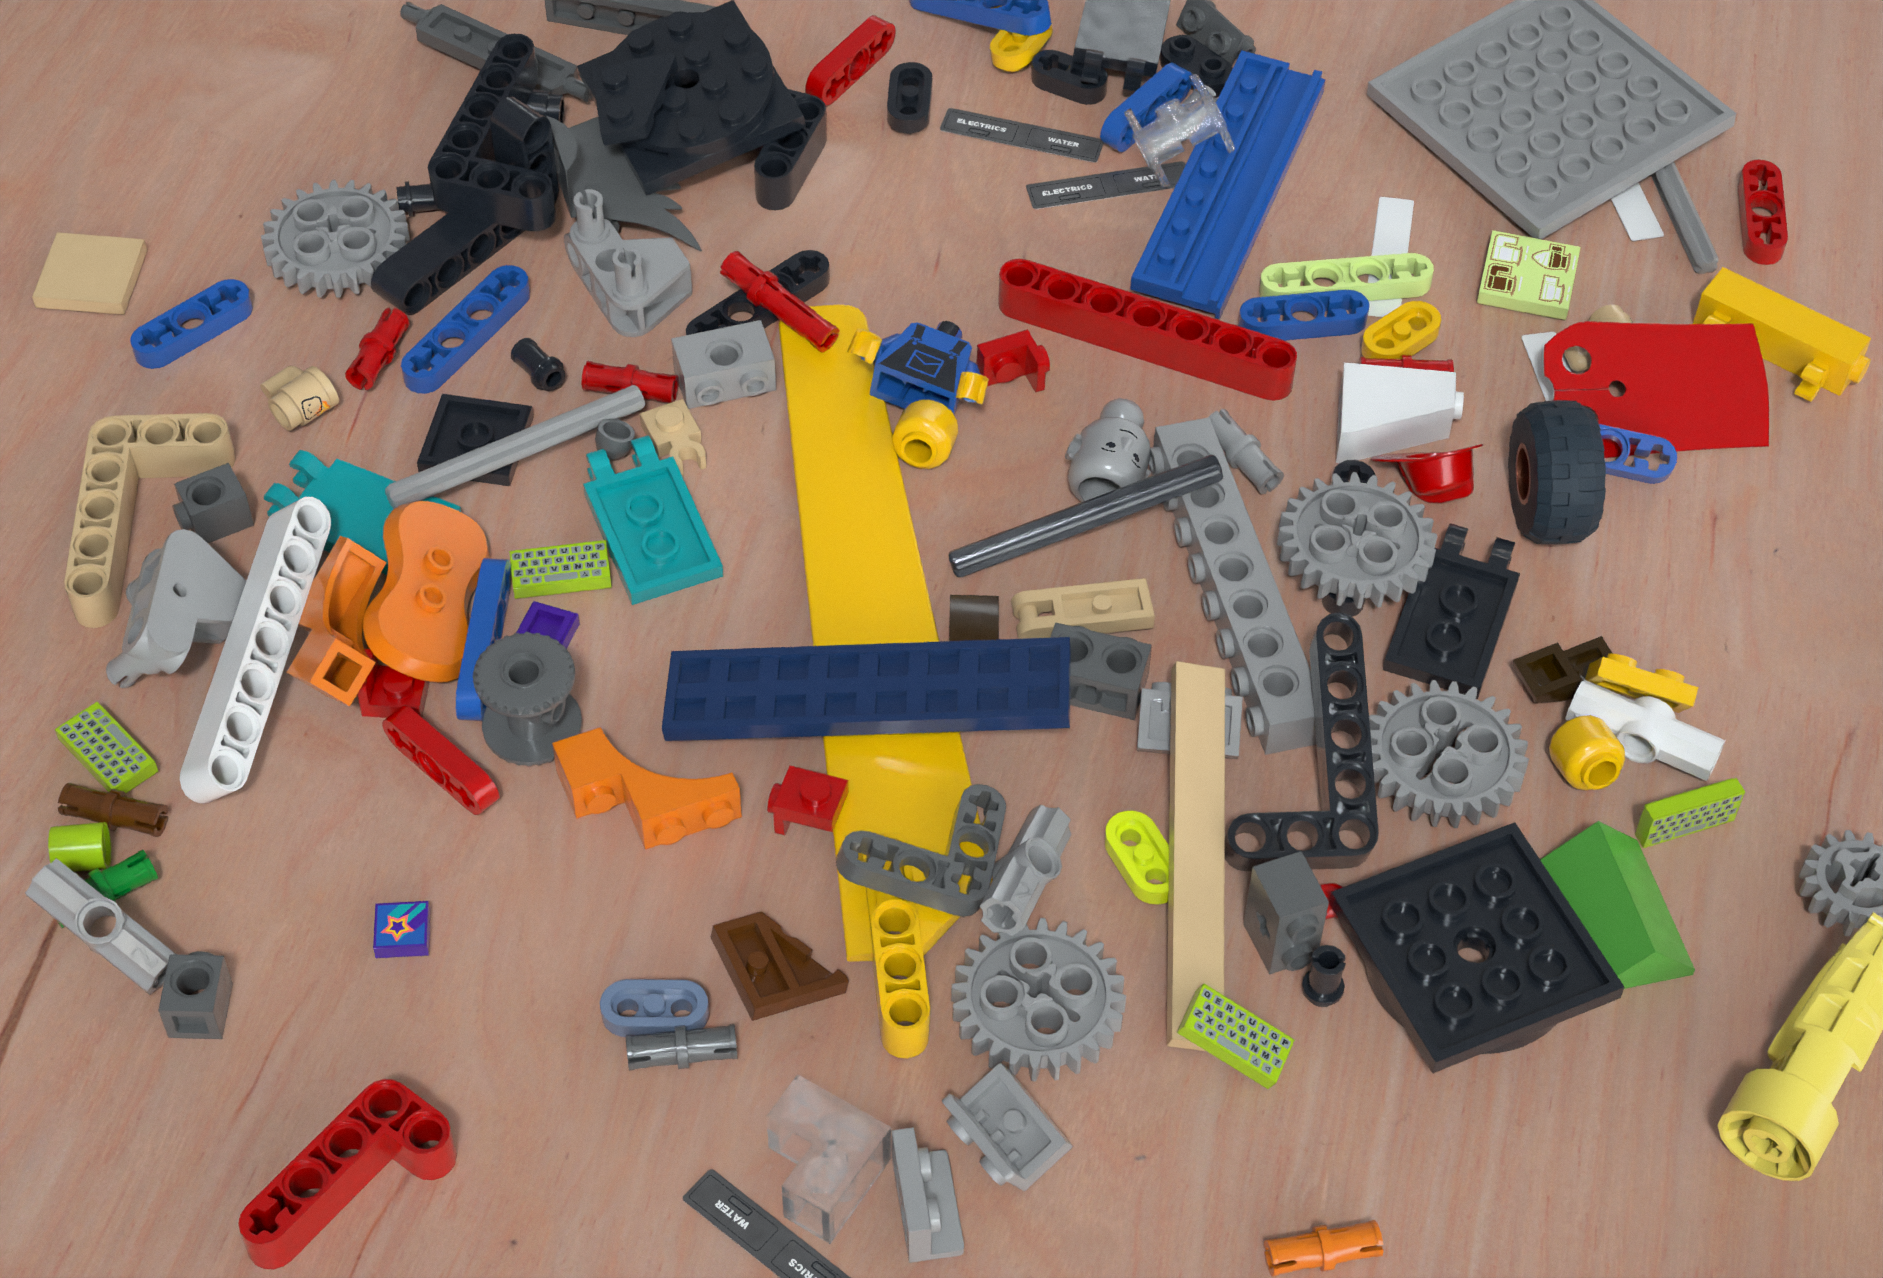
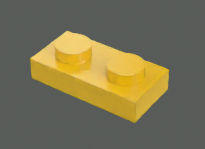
(1621, 676)

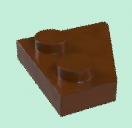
(771, 967)

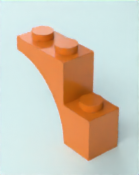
(333, 614)
(659, 805)

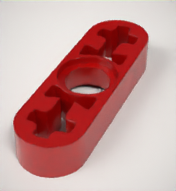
(850, 59)
(1754, 224)
(440, 760)

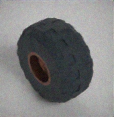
(1556, 472)

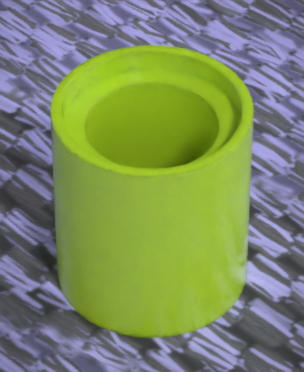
(81, 846)

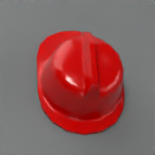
(1436, 475)

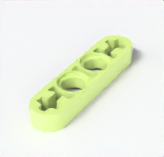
(1345, 273)

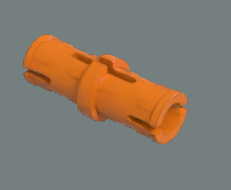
(1323, 1248)

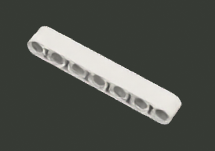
(255, 651)

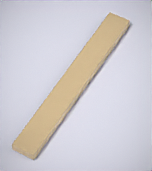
(1195, 840)

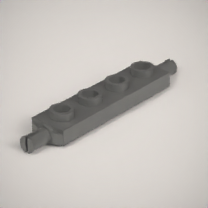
(473, 42)

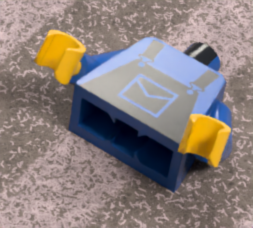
(921, 365)

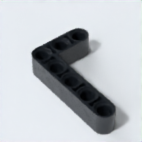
(789, 160)
(464, 166)
(460, 243)
(1334, 765)

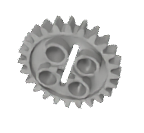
(333, 237)
(1356, 540)
(1427, 729)
(1038, 999)

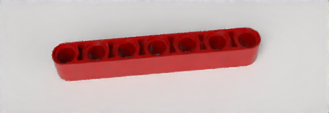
(1147, 329)

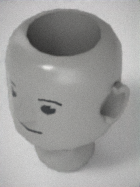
(1109, 451)

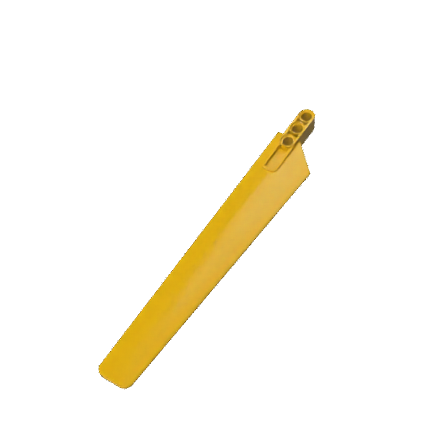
(871, 590)

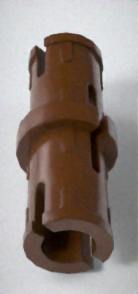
(113, 808)

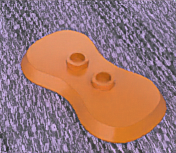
(422, 609)

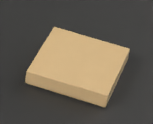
(90, 273)

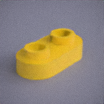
(1014, 50)
(1396, 334)

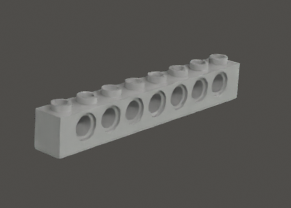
(1239, 593)

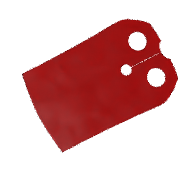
(1681, 382)

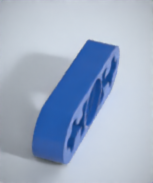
(1164, 86)
(1334, 302)
(229, 306)
(1645, 443)

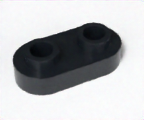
(1196, 59)
(909, 97)

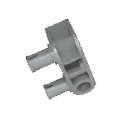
(628, 279)
(178, 599)

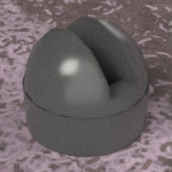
(614, 438)

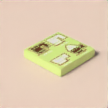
(1529, 275)

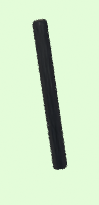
(1085, 515)

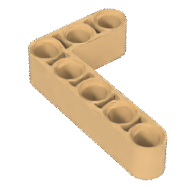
(115, 458)

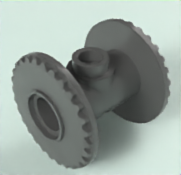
(527, 697)

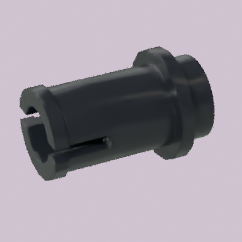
(415, 198)
(545, 371)
(1324, 981)

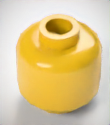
(925, 434)
(1587, 753)

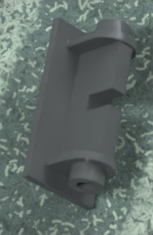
(1211, 28)

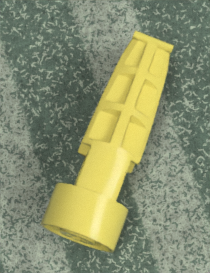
(1785, 1113)

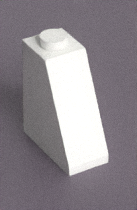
(1393, 409)

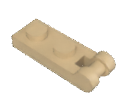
(1096, 606)

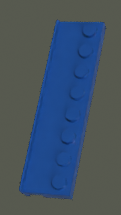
(1226, 196)

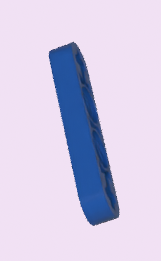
(1015, 16)
(460, 325)
(484, 628)

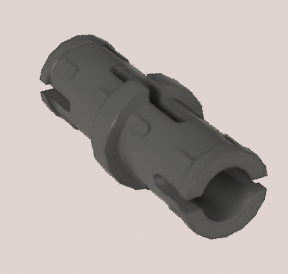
(681, 1047)

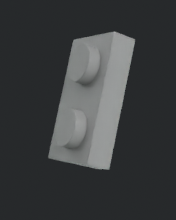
(1008, 1128)

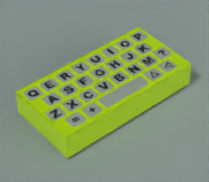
(560, 569)
(106, 749)
(1689, 812)
(1235, 1036)

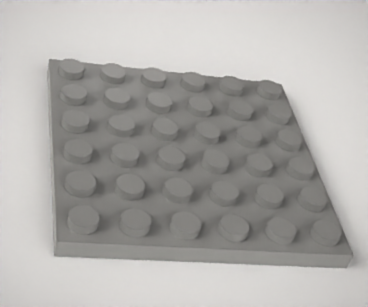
(1550, 108)

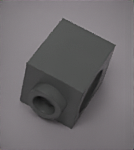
(212, 504)
(198, 1014)

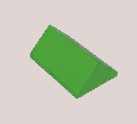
(1620, 905)

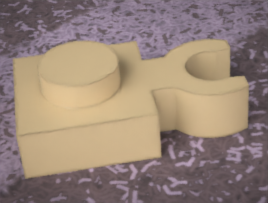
(674, 433)

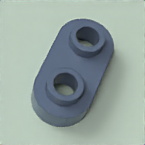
(655, 1006)

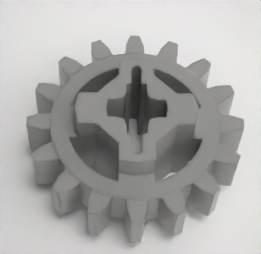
(1844, 880)

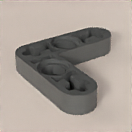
(941, 872)

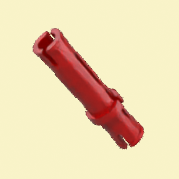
(764, 290)

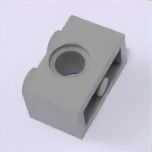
(724, 364)

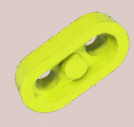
(1140, 862)

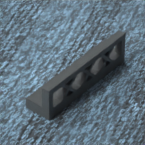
(616, 15)

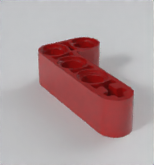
(282, 1224)

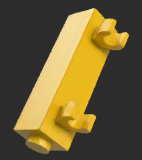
(1788, 333)

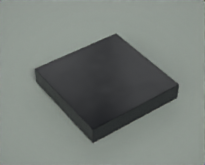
(468, 424)

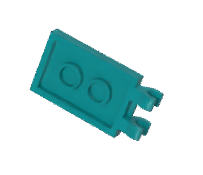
(351, 496)
(650, 524)

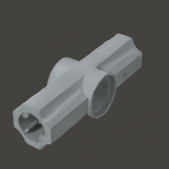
(1026, 870)
(80, 905)

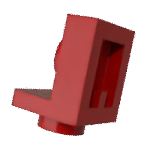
(1013, 357)
(389, 690)

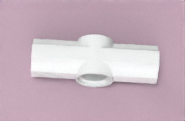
(1649, 730)

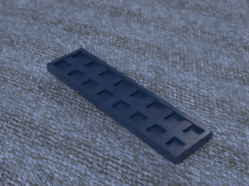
(868, 689)

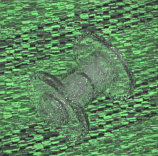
(1176, 124)

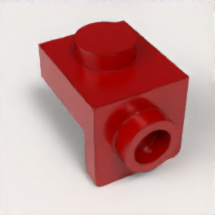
(807, 800)

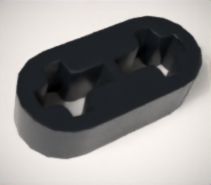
(1058, 75)

